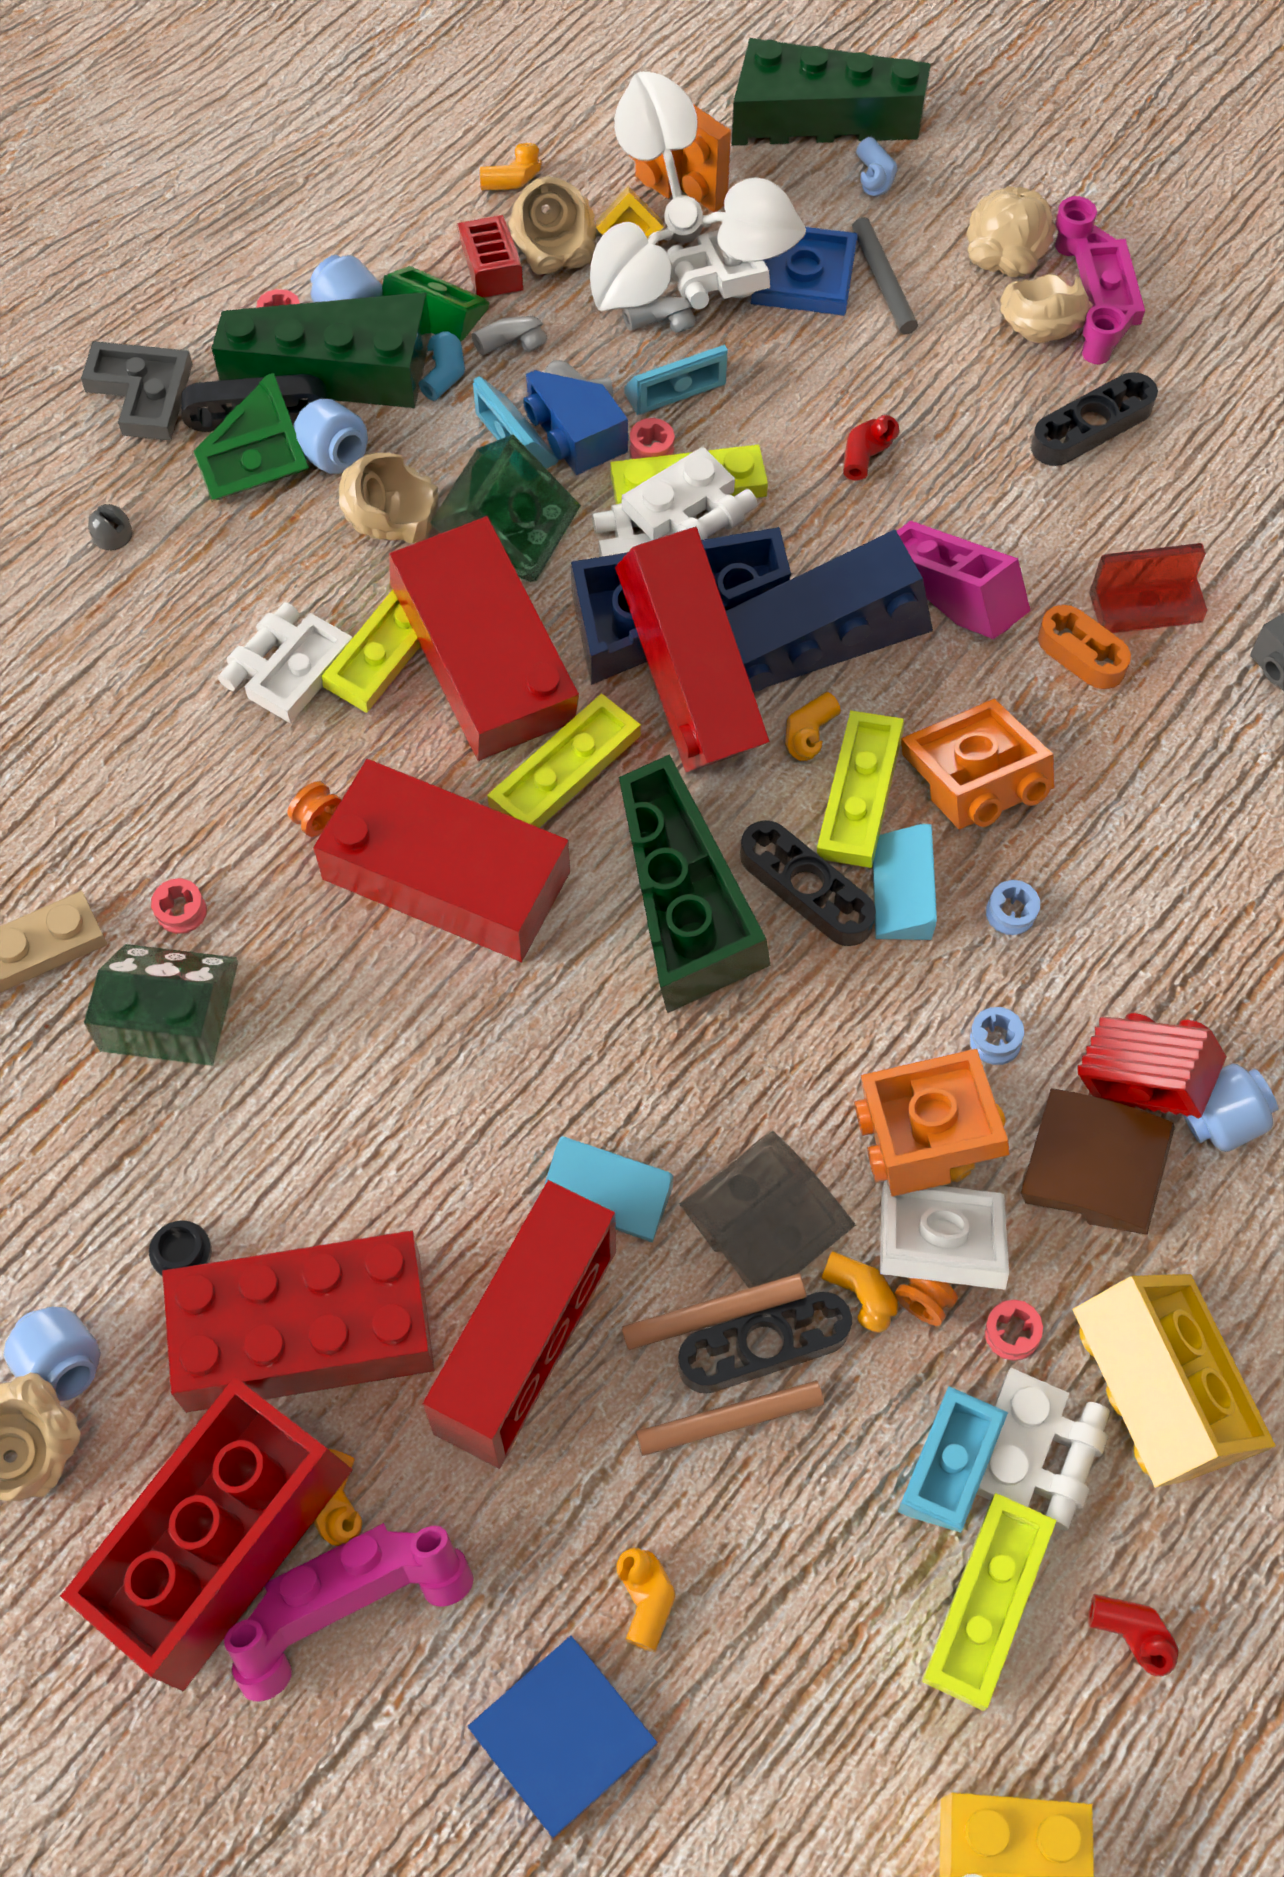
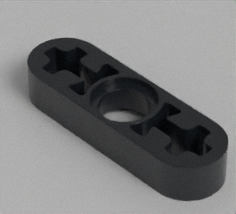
(217, 394)
(1084, 436)
(847, 896)
(812, 1341)

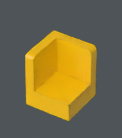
(629, 208)

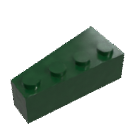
(826, 94)
(358, 347)
(691, 900)

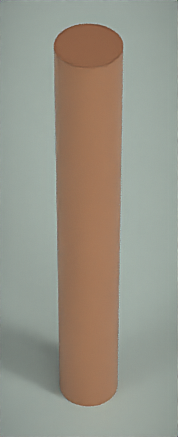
(714, 1311)
(729, 1418)

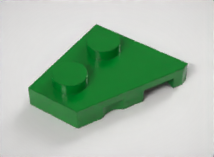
(251, 445)

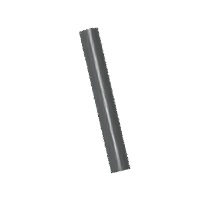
(885, 276)

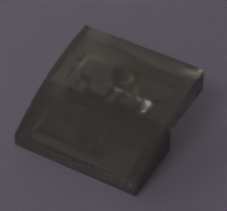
(767, 1212)

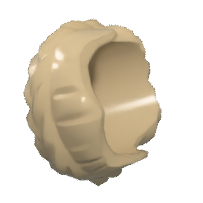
(1010, 231)
(555, 237)
(1045, 307)
(387, 498)
(38, 1433)

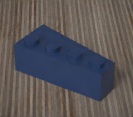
(742, 569)
(832, 613)

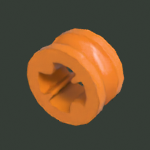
(313, 808)
(926, 1299)

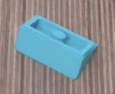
(677, 380)
(505, 419)
(905, 884)
(620, 1184)
(953, 1461)

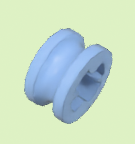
(1018, 891)
(997, 1017)

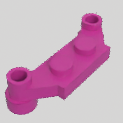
(1105, 275)
(334, 1588)

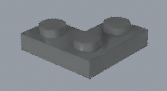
(147, 377)

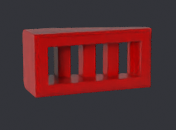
(491, 256)

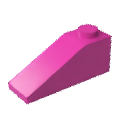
(966, 580)

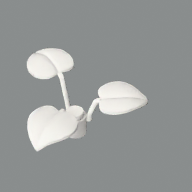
(756, 220)

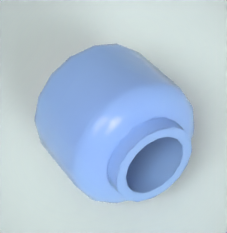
(343, 279)
(330, 435)
(1236, 1109)
(56, 1348)

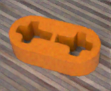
(1084, 646)

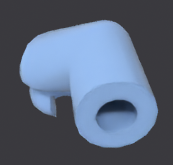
(880, 167)

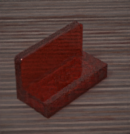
(1149, 588)

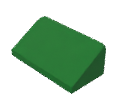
(448, 305)

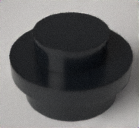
(179, 1246)

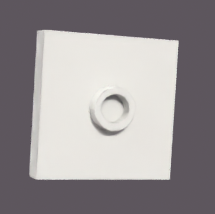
(945, 1236)

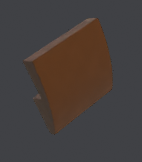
(1098, 1160)

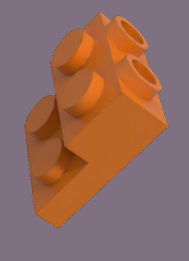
(699, 168)
(980, 764)
(929, 1121)

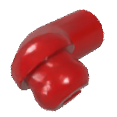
(866, 442)
(1141, 1630)

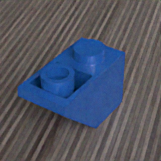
(579, 419)

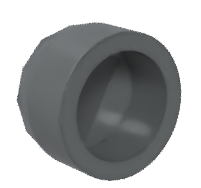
(103, 533)

